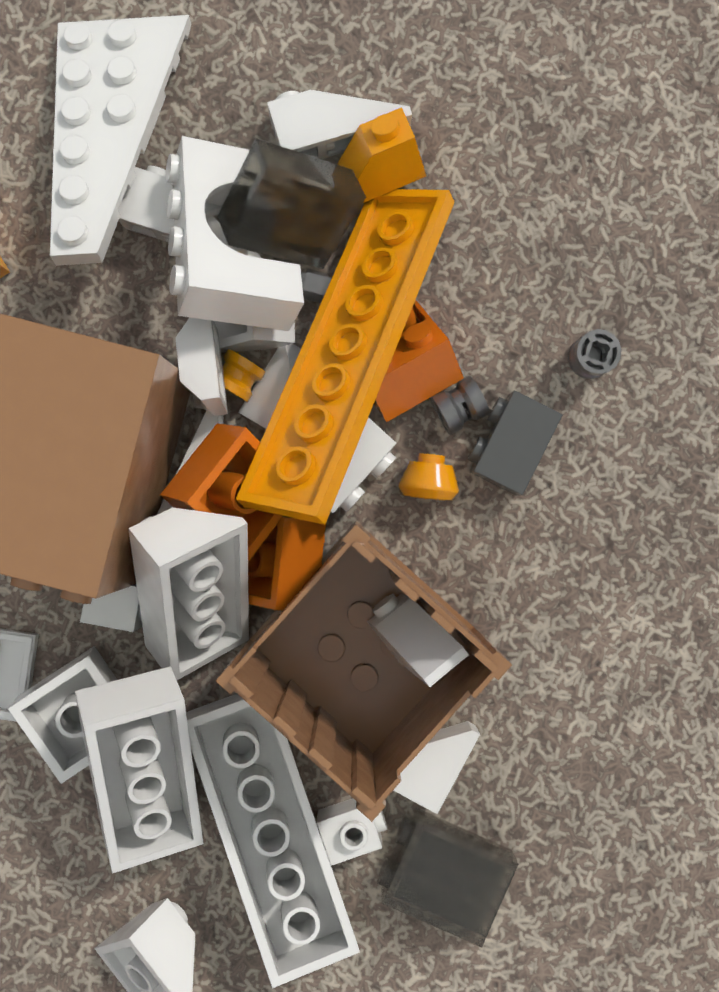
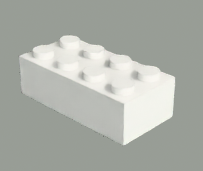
(141, 767)

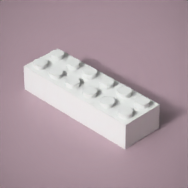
(270, 839)

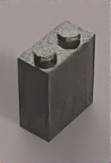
(290, 205)
(447, 876)

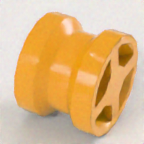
(240, 374)

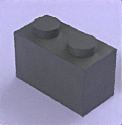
(514, 442)

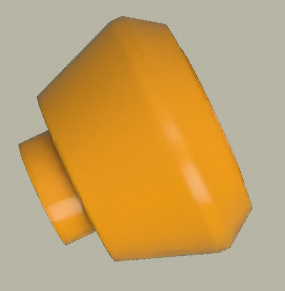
(429, 478)

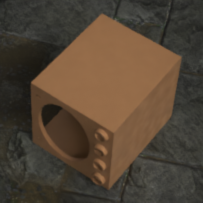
(80, 455)

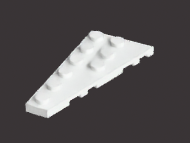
(105, 111)

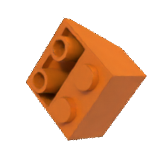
(419, 367)

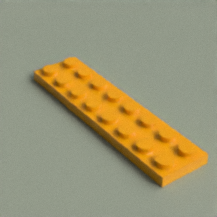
(345, 356)

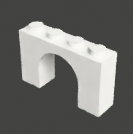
(208, 275)

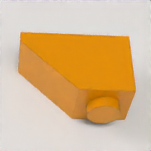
(384, 155)

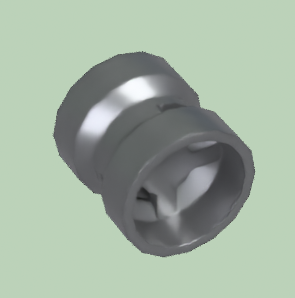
(585, 359)
(460, 405)

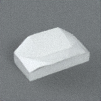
(202, 365)

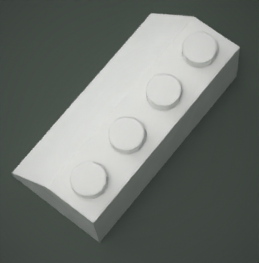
(191, 586)

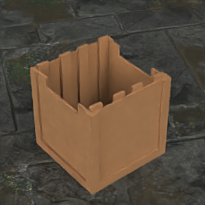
(339, 688)

